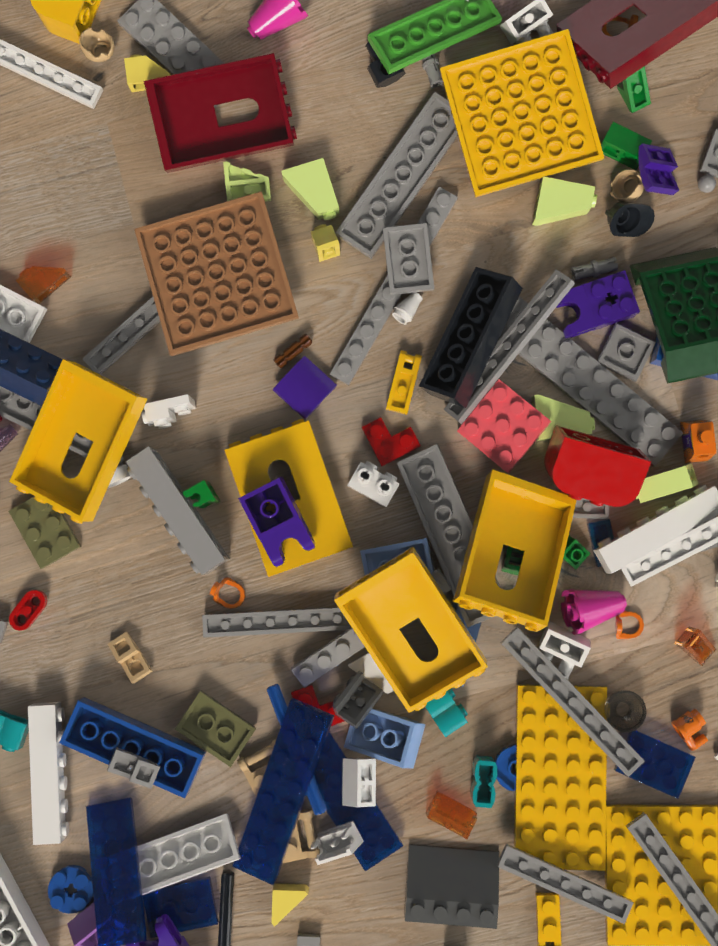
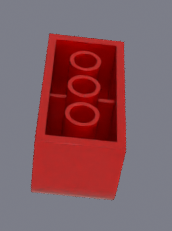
(595, 468)

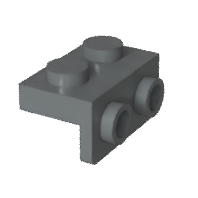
(356, 700)

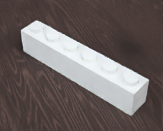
(659, 530)
(47, 773)

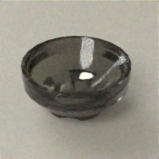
(635, 715)

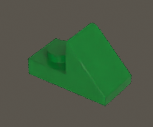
(635, 91)

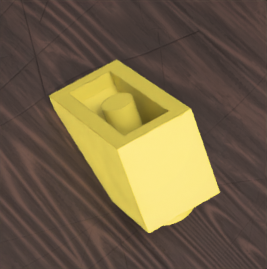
(140, 69)
(325, 242)

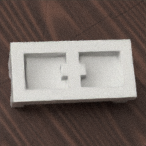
(359, 782)
(337, 842)

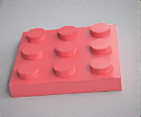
(504, 426)

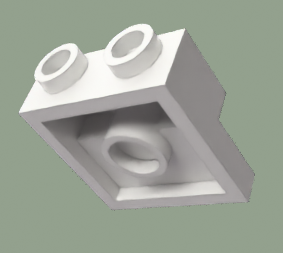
(162, 412)

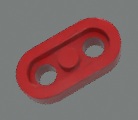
(28, 609)

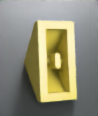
(285, 898)

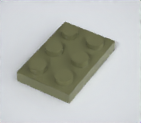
(44, 531)
(215, 728)

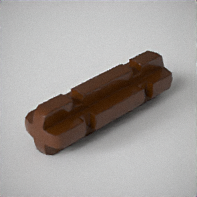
(292, 350)

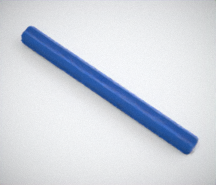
(280, 708)

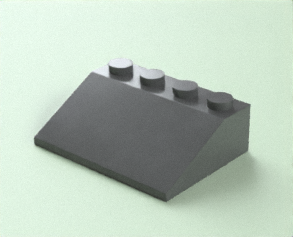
(452, 886)

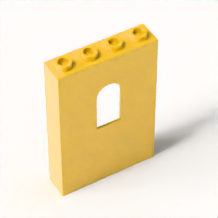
(84, 405)
(318, 501)
(527, 520)
(393, 598)

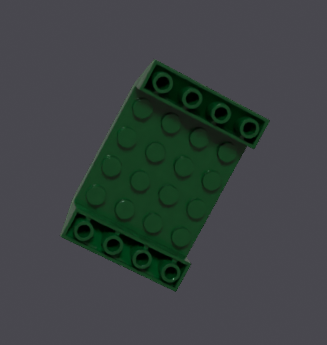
(684, 310)

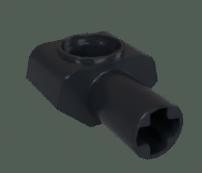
(375, 70)

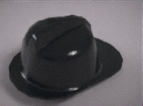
(630, 219)

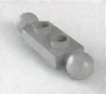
(710, 166)

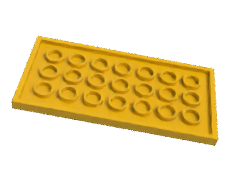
(559, 782)

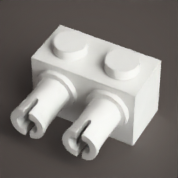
(529, 18)
(373, 484)
(563, 644)

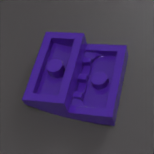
(656, 169)
(304, 387)

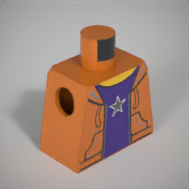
(698, 440)

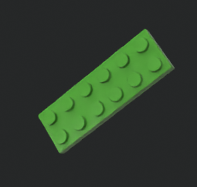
(431, 31)

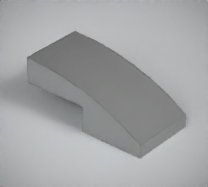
(133, 767)

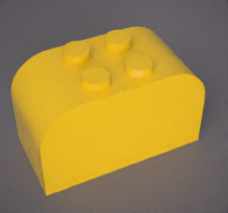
(66, 17)

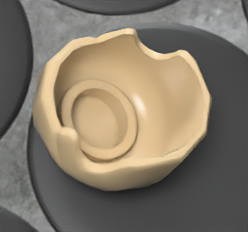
(96, 45)
(627, 186)

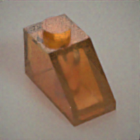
(42, 281)

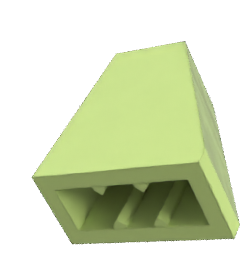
(313, 188)
(562, 200)
(562, 415)
(668, 483)

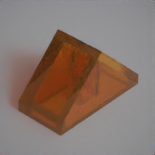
(695, 645)

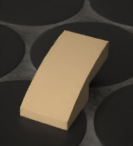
(130, 657)

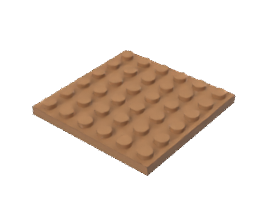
(216, 273)

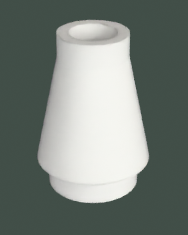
(407, 308)

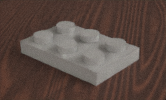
(408, 259)

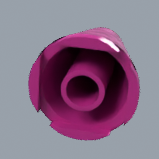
(275, 16)
(590, 608)

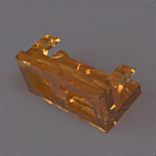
(451, 814)

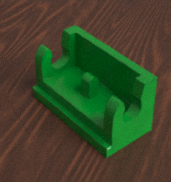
(623, 145)
(203, 493)

